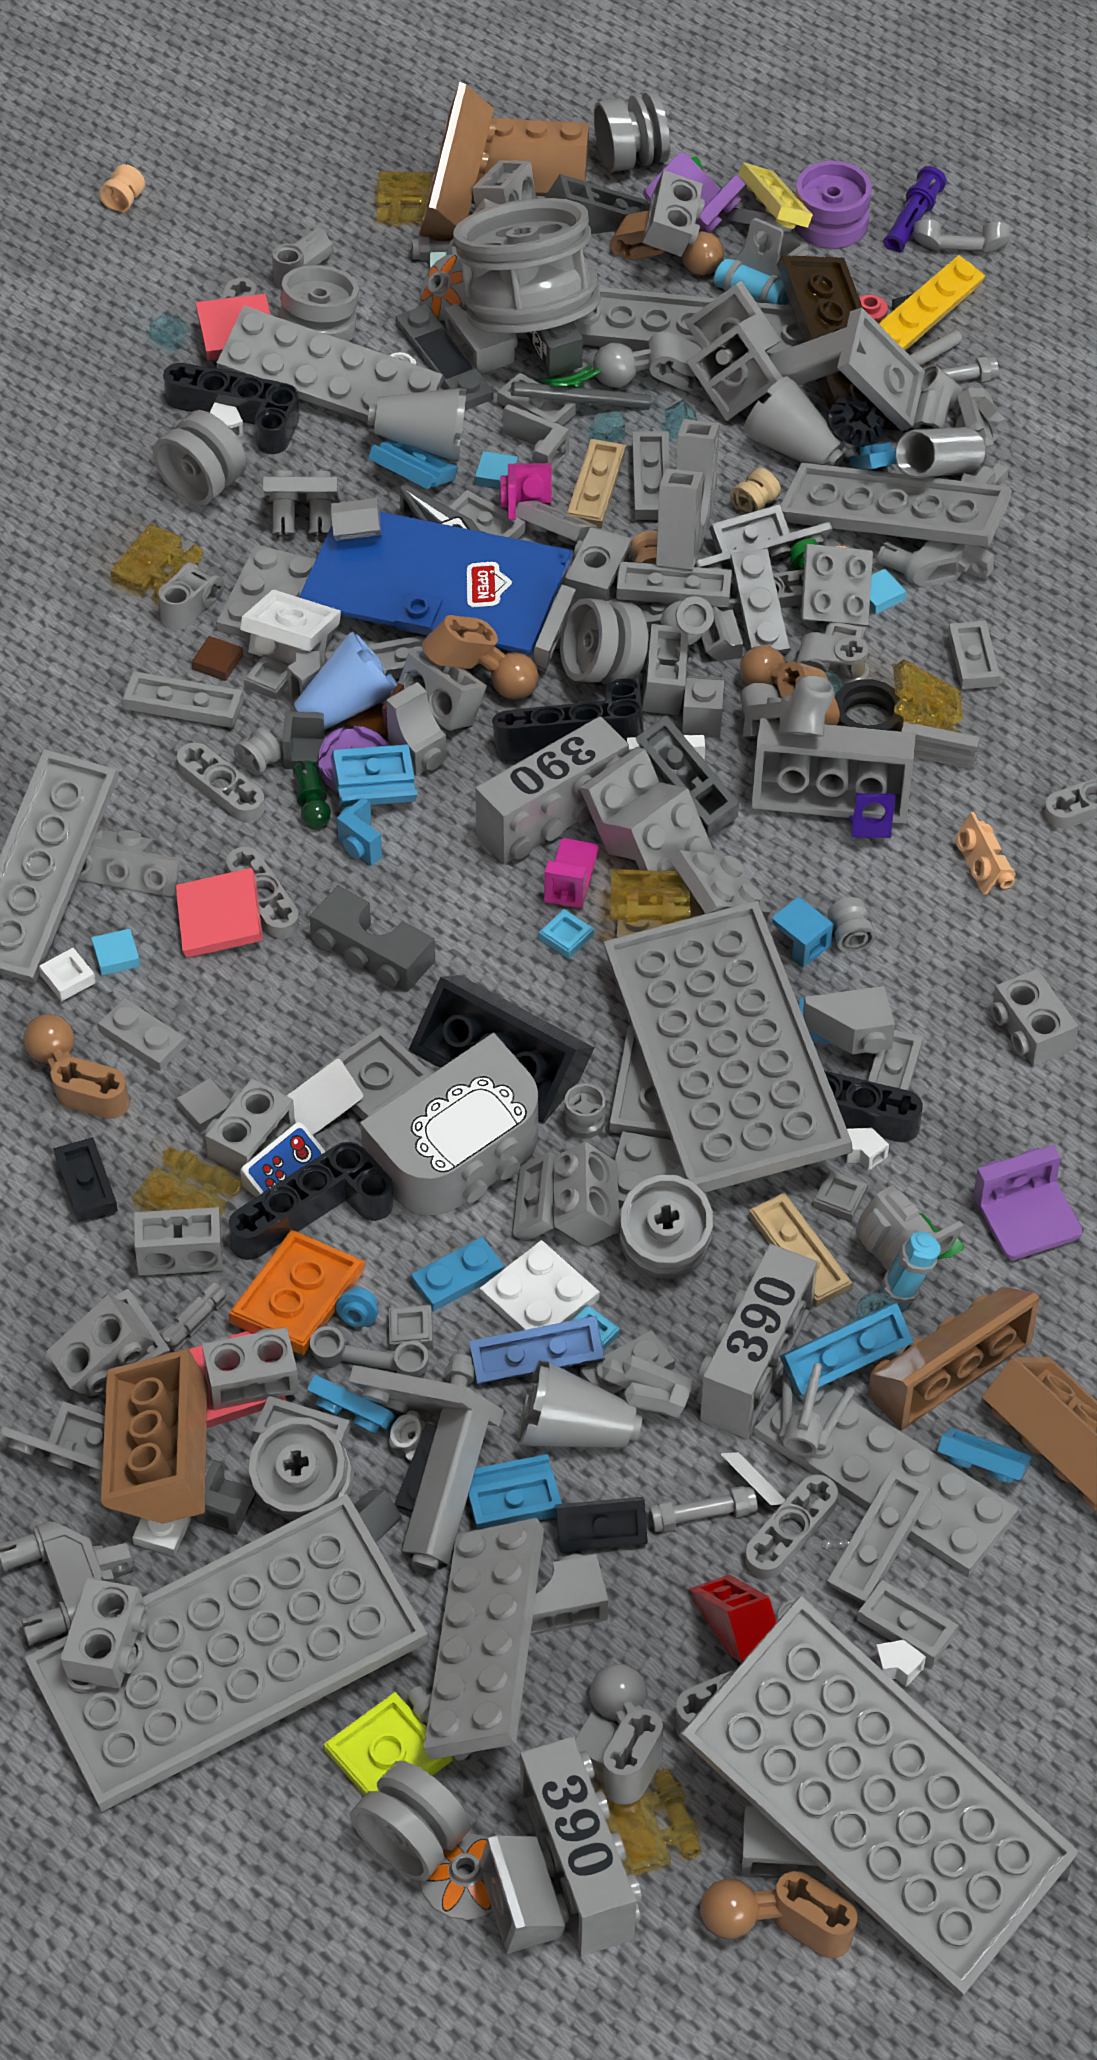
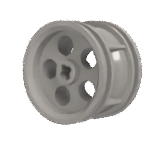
(526, 265)

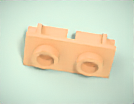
(982, 855)

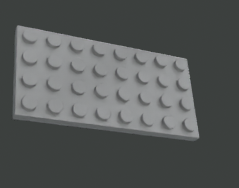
(727, 1048)
(235, 1651)
(879, 1795)

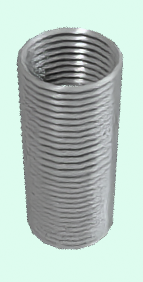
(940, 452)

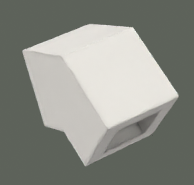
(230, 417)
(868, 1147)
(899, 1661)

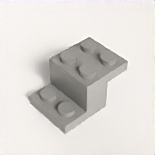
(734, 350)
(643, 816)

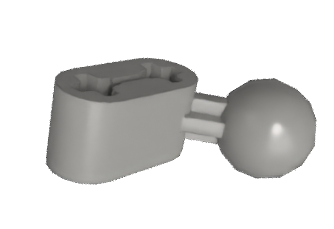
(664, 358)
(638, 1742)

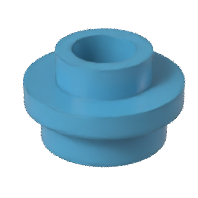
(357, 1307)

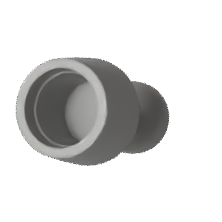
(691, 615)

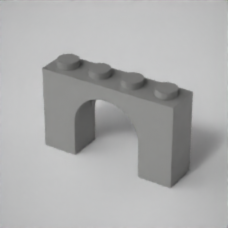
(688, 495)

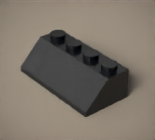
(467, 1013)

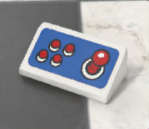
(280, 1159)

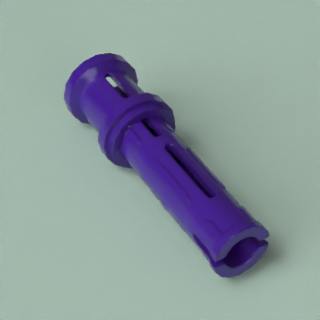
(919, 200)

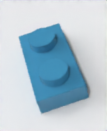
(874, 456)
(457, 1273)
(335, 1398)
(967, 1449)

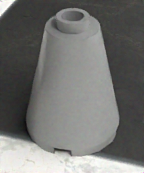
(422, 420)
(793, 426)
(574, 1413)

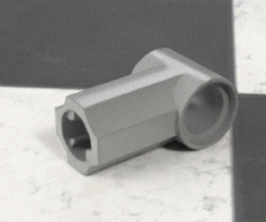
(305, 252)
(936, 398)

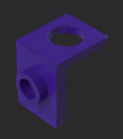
(872, 827)

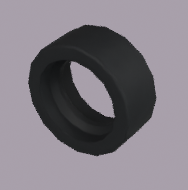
(869, 692)

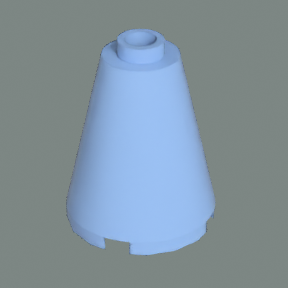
(347, 683)

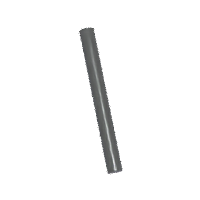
(581, 395)

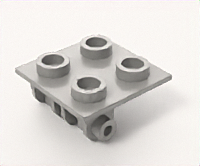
(836, 584)

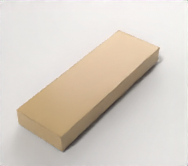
(597, 481)
(786, 1228)

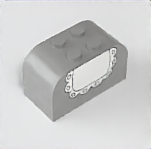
(456, 1130)

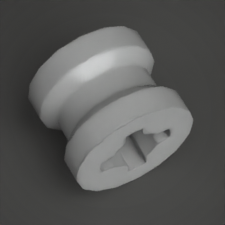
(258, 751)

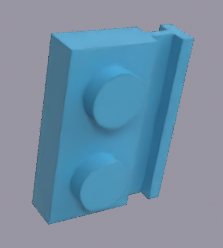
(413, 464)
(375, 774)
(513, 1492)

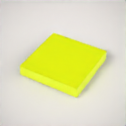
(378, 1740)

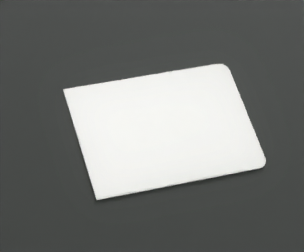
(325, 1096)

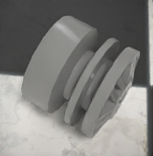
(631, 131)

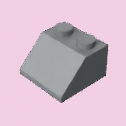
(522, 1891)

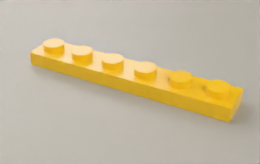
(932, 302)

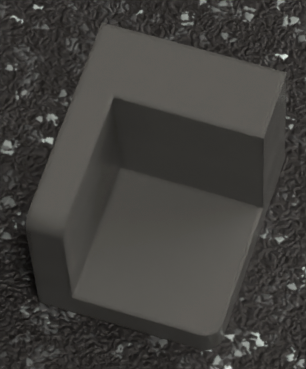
(302, 737)
(225, 1501)

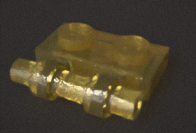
(399, 190)
(148, 557)
(923, 694)
(648, 896)
(171, 1191)
(639, 1831)

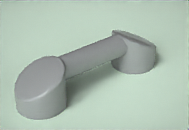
(928, 234)
(330, 1350)

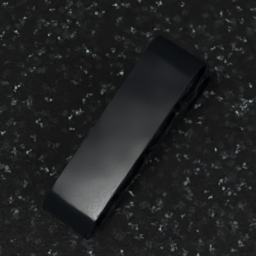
(260, 401)
(529, 730)
(887, 1110)
(260, 1227)

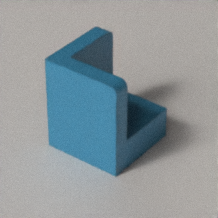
(807, 929)

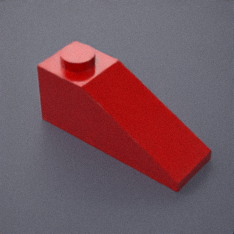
(735, 1613)

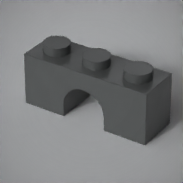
(394, 957)

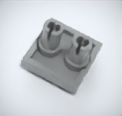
(318, 490)

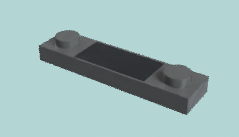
(443, 354)

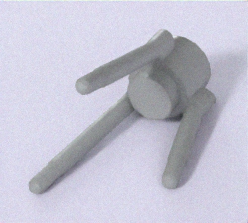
(804, 1432)

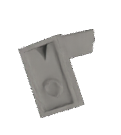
(867, 359)
(451, 1457)

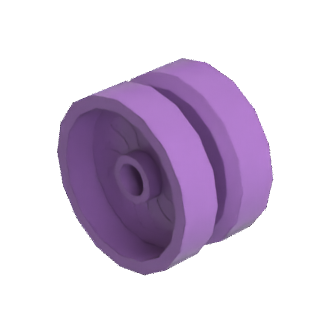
(839, 201)

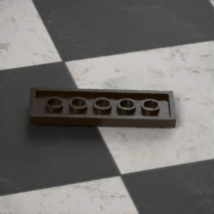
(822, 301)

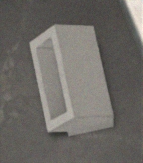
(356, 519)
(723, 637)
(302, 672)

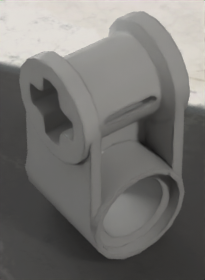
(187, 596)
(835, 655)

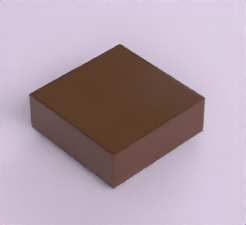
(217, 658)

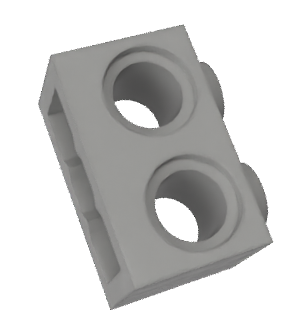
(506, 183)
(673, 213)
(665, 670)
(451, 691)
(1034, 1017)
(250, 1129)
(586, 1194)
(178, 1241)
(95, 1340)
(252, 1377)
(95, 1632)

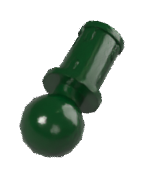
(311, 796)

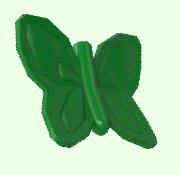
(573, 380)

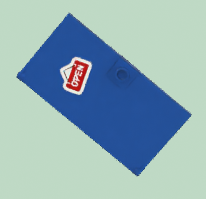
(437, 570)

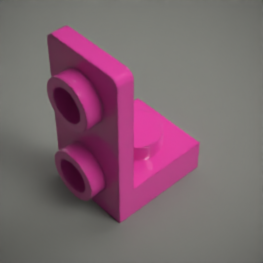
(524, 484)
(570, 874)

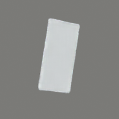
(745, 1469)

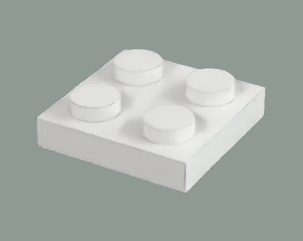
(539, 1290)

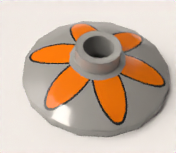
(443, 286)
(456, 1893)

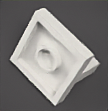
(288, 625)

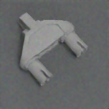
(937, 562)
(70, 1563)

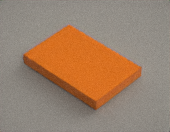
(297, 1289)

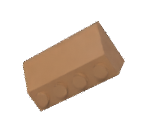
(549, 145)
(458, 163)
(954, 1355)
(1051, 1416)
(156, 1438)

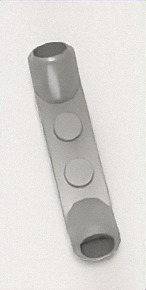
(798, 714)

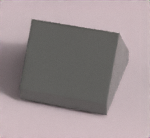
(378, 1513)

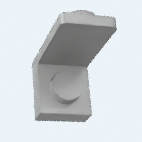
(548, 436)

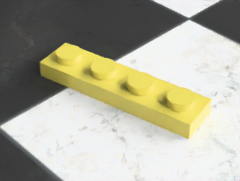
(775, 196)

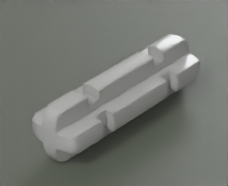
(193, 1315)

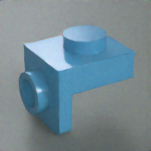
(356, 833)

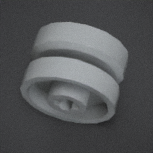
(320, 300)
(199, 457)
(603, 641)
(668, 1202)
(297, 1445)
(410, 1820)

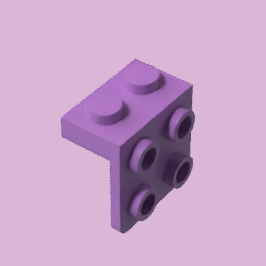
(715, 197)
(1026, 1203)

